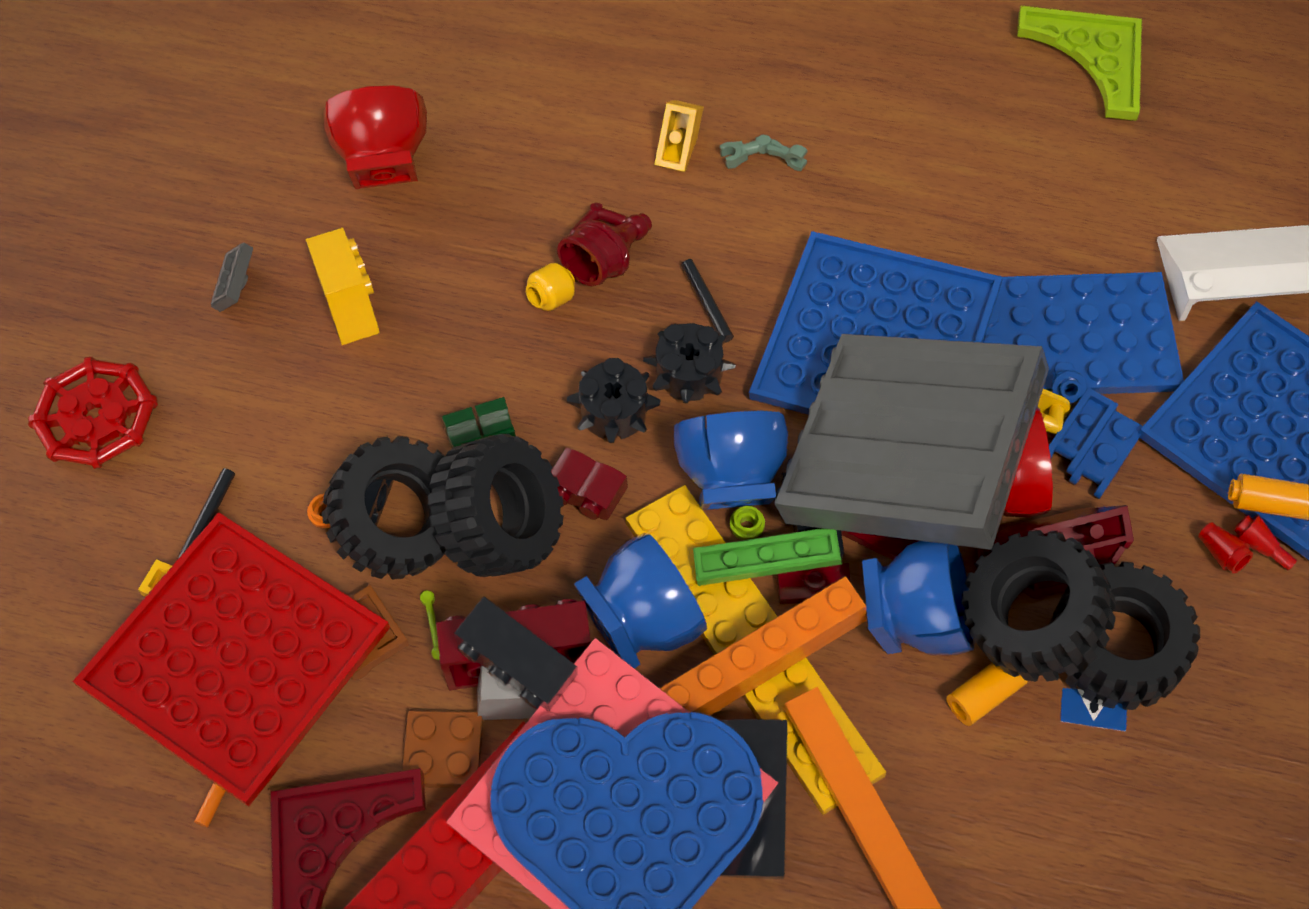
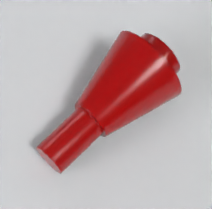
(1262, 540)

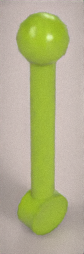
(428, 599)

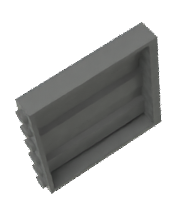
(914, 439)

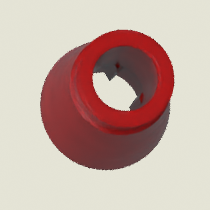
(1226, 548)

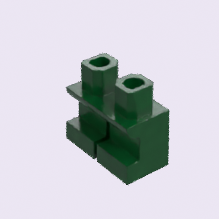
(492, 419)

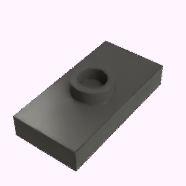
(232, 277)

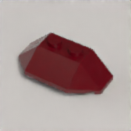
(1100, 530)

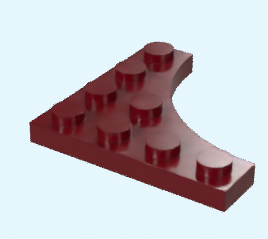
(324, 822)

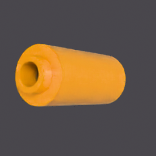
(1270, 496)
(983, 693)

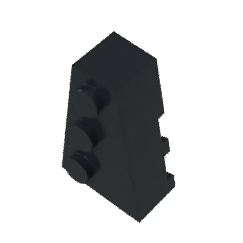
(514, 655)

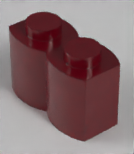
(589, 484)

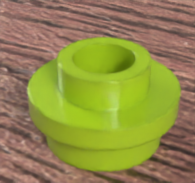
(750, 514)

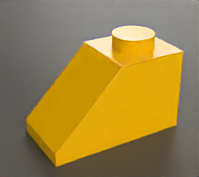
(678, 134)

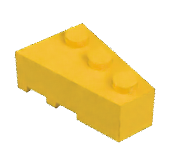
(344, 284)

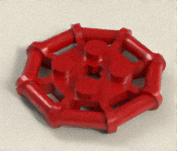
(80, 400)

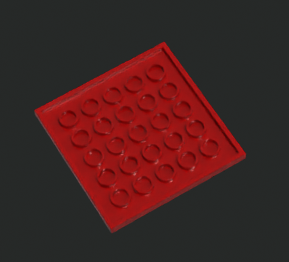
(232, 657)

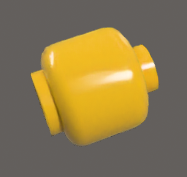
(550, 287)

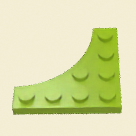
(1101, 43)

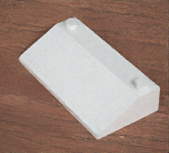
(1235, 264)

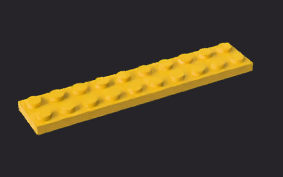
(731, 614)

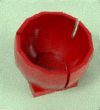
(377, 133)
(1033, 483)

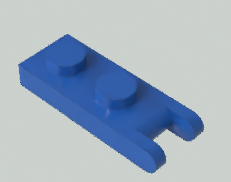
(1082, 427)
(1108, 452)

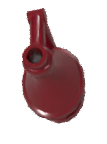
(598, 249)

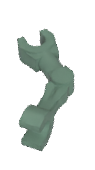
(763, 144)

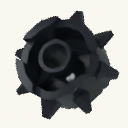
(689, 361)
(613, 400)

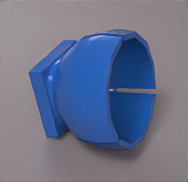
(733, 456)
(918, 600)
(642, 601)

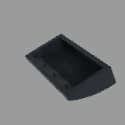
(765, 851)

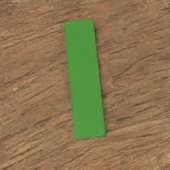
(766, 556)

